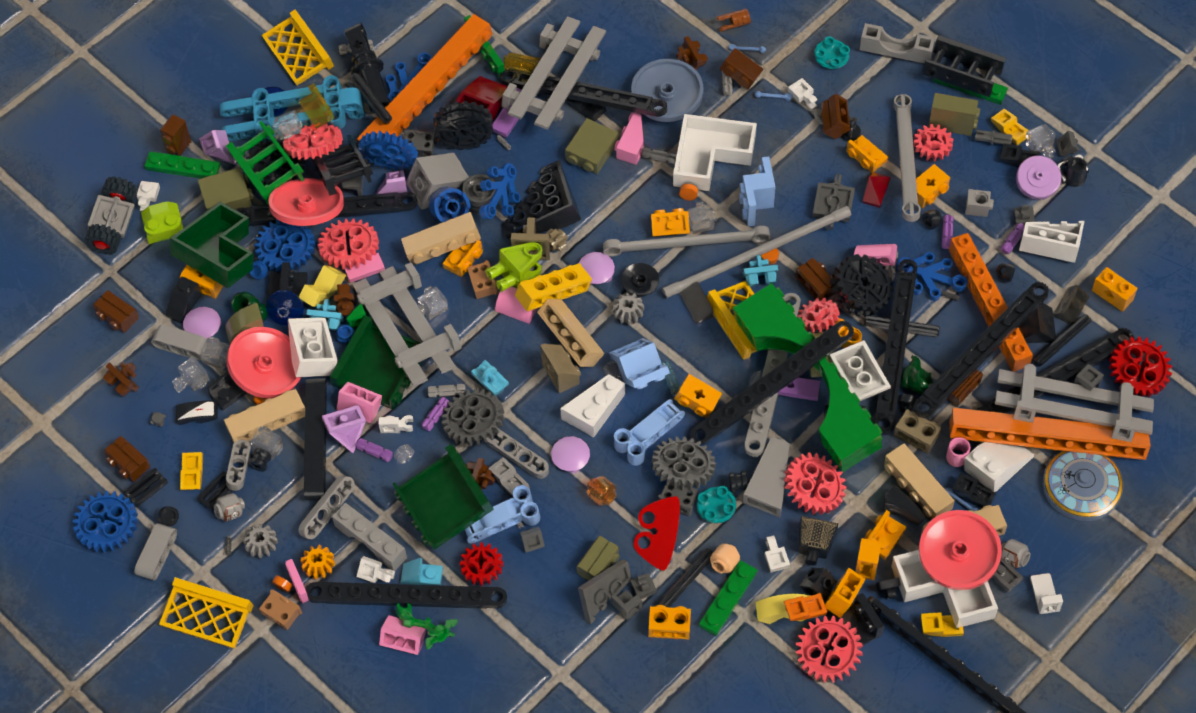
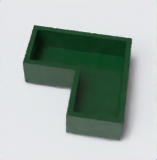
(212, 245)

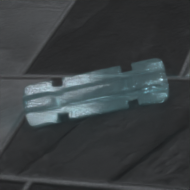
(671, 379)

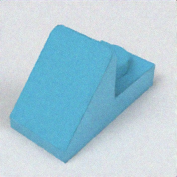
(417, 573)

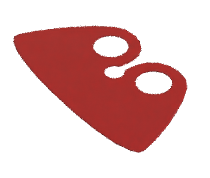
(663, 542)

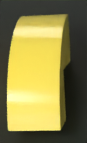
(323, 287)
(773, 608)

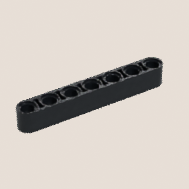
(315, 439)

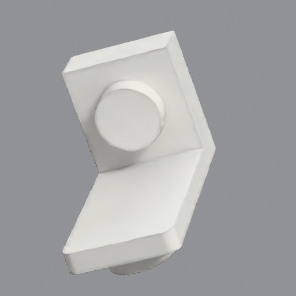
(1045, 594)

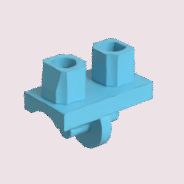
(752, 274)
(333, 317)
(490, 378)

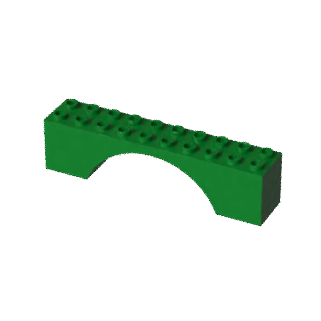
(773, 326)

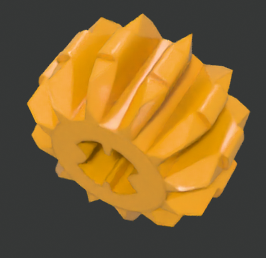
(312, 563)

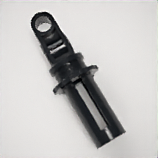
(366, 62)

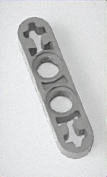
(519, 450)
(324, 504)

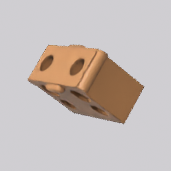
(481, 283)
(280, 609)

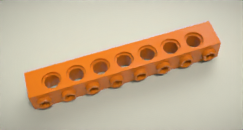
(988, 298)

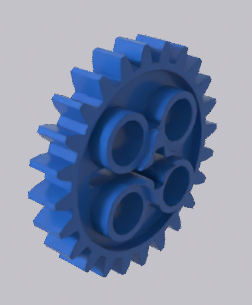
(388, 150)
(284, 245)
(105, 521)

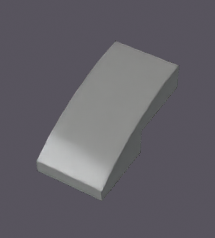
(507, 476)

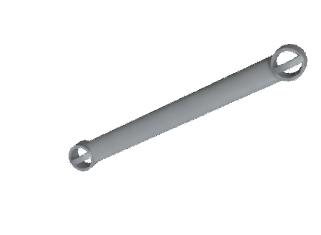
(906, 155)
(758, 235)

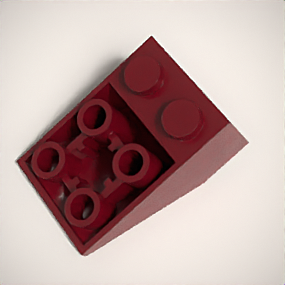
(484, 92)

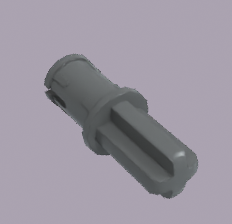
(993, 137)

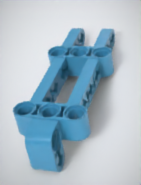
(348, 101)

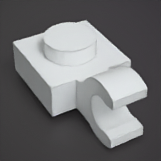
(803, 91)
(147, 192)
(392, 424)
(776, 557)
(371, 571)

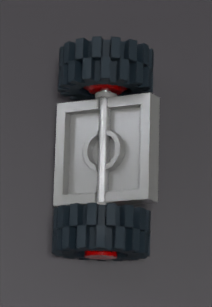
(111, 215)

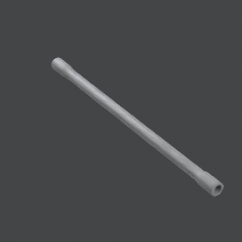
(835, 216)

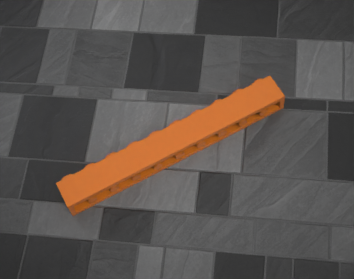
(433, 76)
(1045, 434)

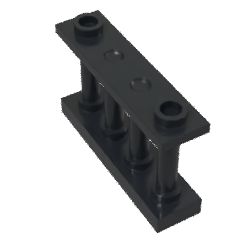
(966, 54)
(327, 173)

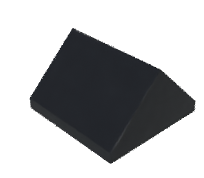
(1039, 326)

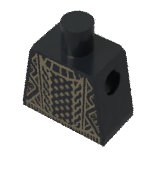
(816, 538)

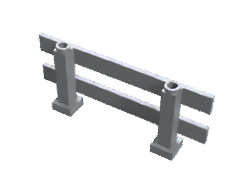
(557, 42)
(431, 345)
(1027, 406)

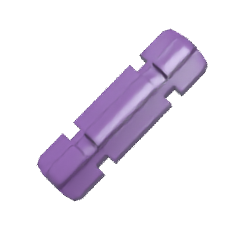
(947, 231)
(1012, 239)
(435, 414)
(374, 450)

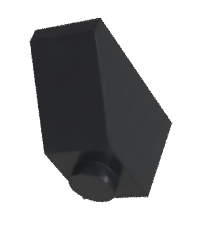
(182, 299)

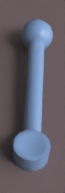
(762, 49)
(787, 96)
(949, 490)

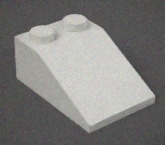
(311, 347)
(860, 370)
(996, 463)

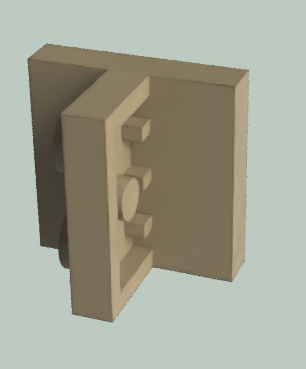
(529, 235)

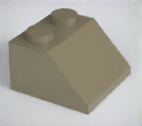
(559, 367)

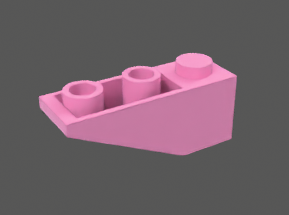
(630, 145)

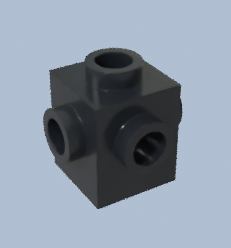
(818, 581)

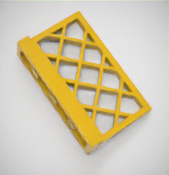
(311, 43)
(728, 321)
(211, 596)

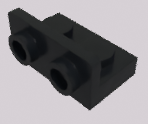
(225, 390)

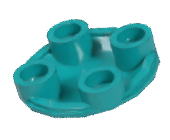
(832, 53)
(716, 504)

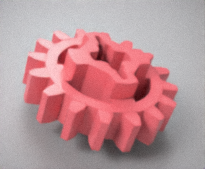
(933, 142)
(819, 315)

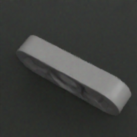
(241, 472)

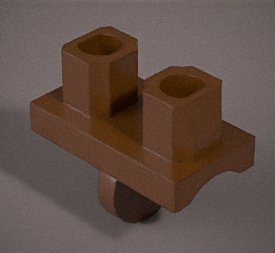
(689, 53)
(344, 299)
(123, 375)
(481, 473)

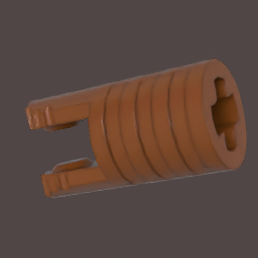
(736, 18)

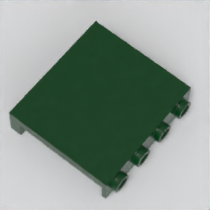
(372, 365)
(443, 499)

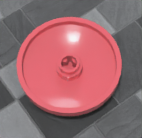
(305, 202)
(262, 362)
(960, 550)

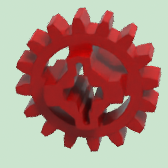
(490, 567)

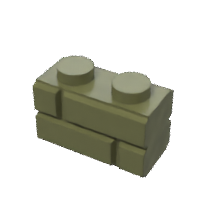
(598, 558)

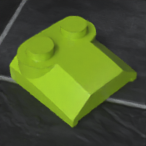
(161, 221)

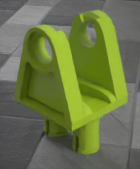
(515, 265)

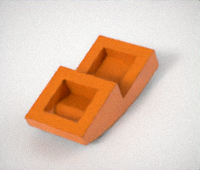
(805, 608)

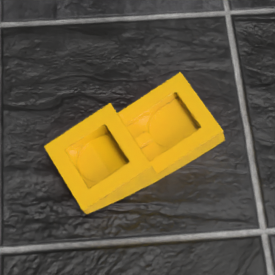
(1007, 124)
(191, 471)
(938, 625)

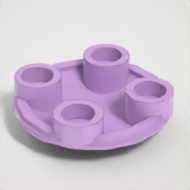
(598, 266)
(202, 321)
(570, 454)

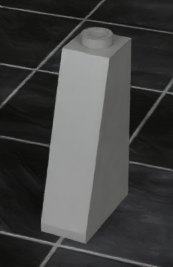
(767, 484)

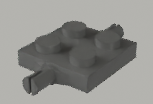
(831, 198)

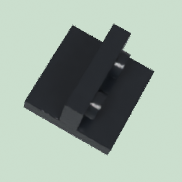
(287, 280)

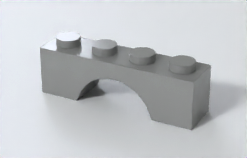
(877, 41)
(382, 545)

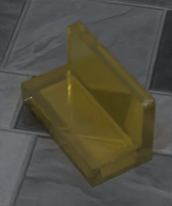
(520, 62)
(316, 107)

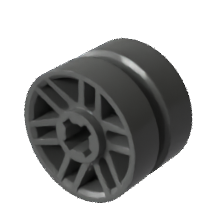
(475, 194)

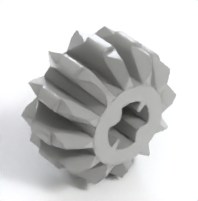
(628, 308)
(259, 534)

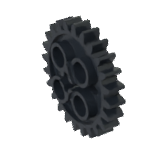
(268, 160)

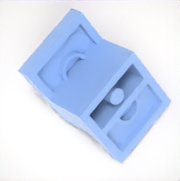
(757, 191)
(639, 363)

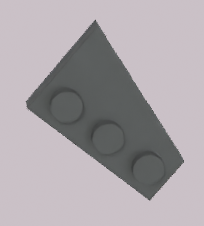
(599, 589)

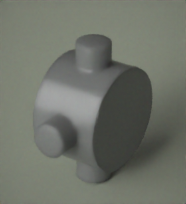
(158, 419)

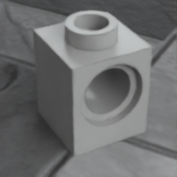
(973, 199)

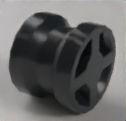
(259, 459)
(738, 481)

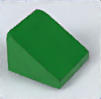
(356, 316)

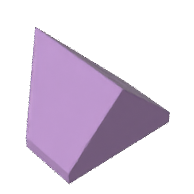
(215, 144)
(393, 183)
(346, 426)

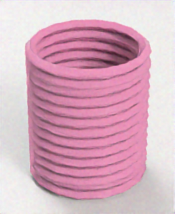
(957, 444)

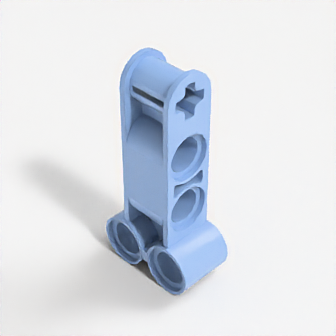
(647, 432)
(505, 515)

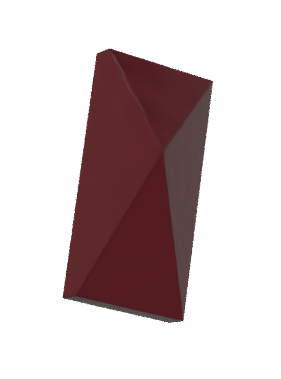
(876, 189)

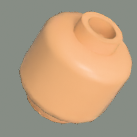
(724, 558)

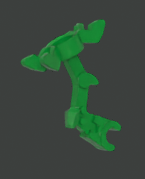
(438, 633)

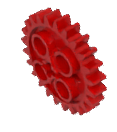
(1157, 372)

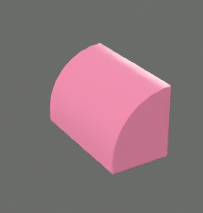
(881, 252)
(510, 306)
(355, 395)
(400, 637)

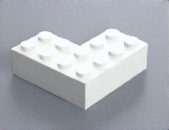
(707, 141)
(964, 605)

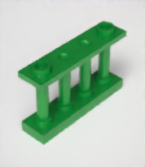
(248, 164)

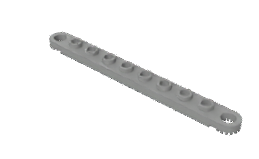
(763, 414)

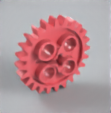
(313, 141)
(334, 244)
(830, 490)
(846, 655)

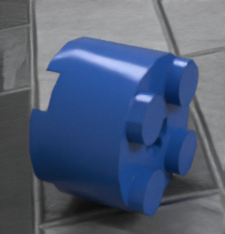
(440, 200)

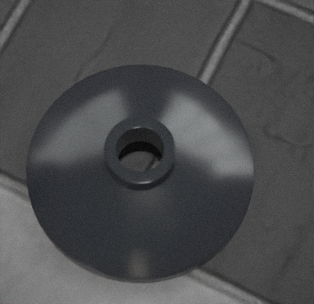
(640, 273)

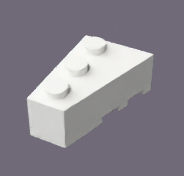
(1052, 240)
(594, 405)

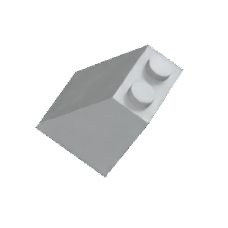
(435, 172)

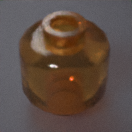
(601, 490)

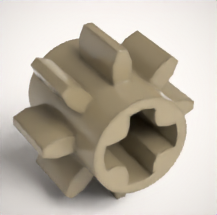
(557, 239)

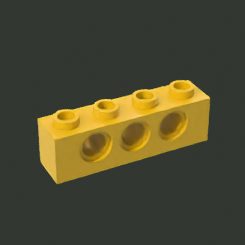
(554, 285)

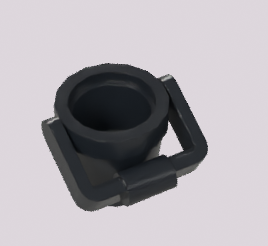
(1075, 171)

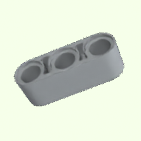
(178, 341)
(155, 551)

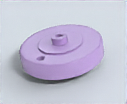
(1038, 177)

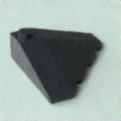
(547, 201)

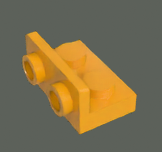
(866, 153)
(670, 223)
(463, 257)
(888, 532)

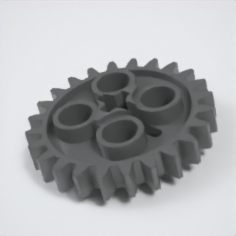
(473, 417)
(683, 463)

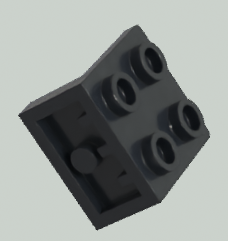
(864, 619)

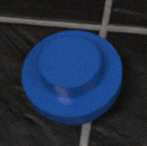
(259, 270)
(344, 333)

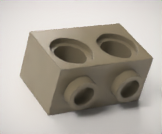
(915, 435)

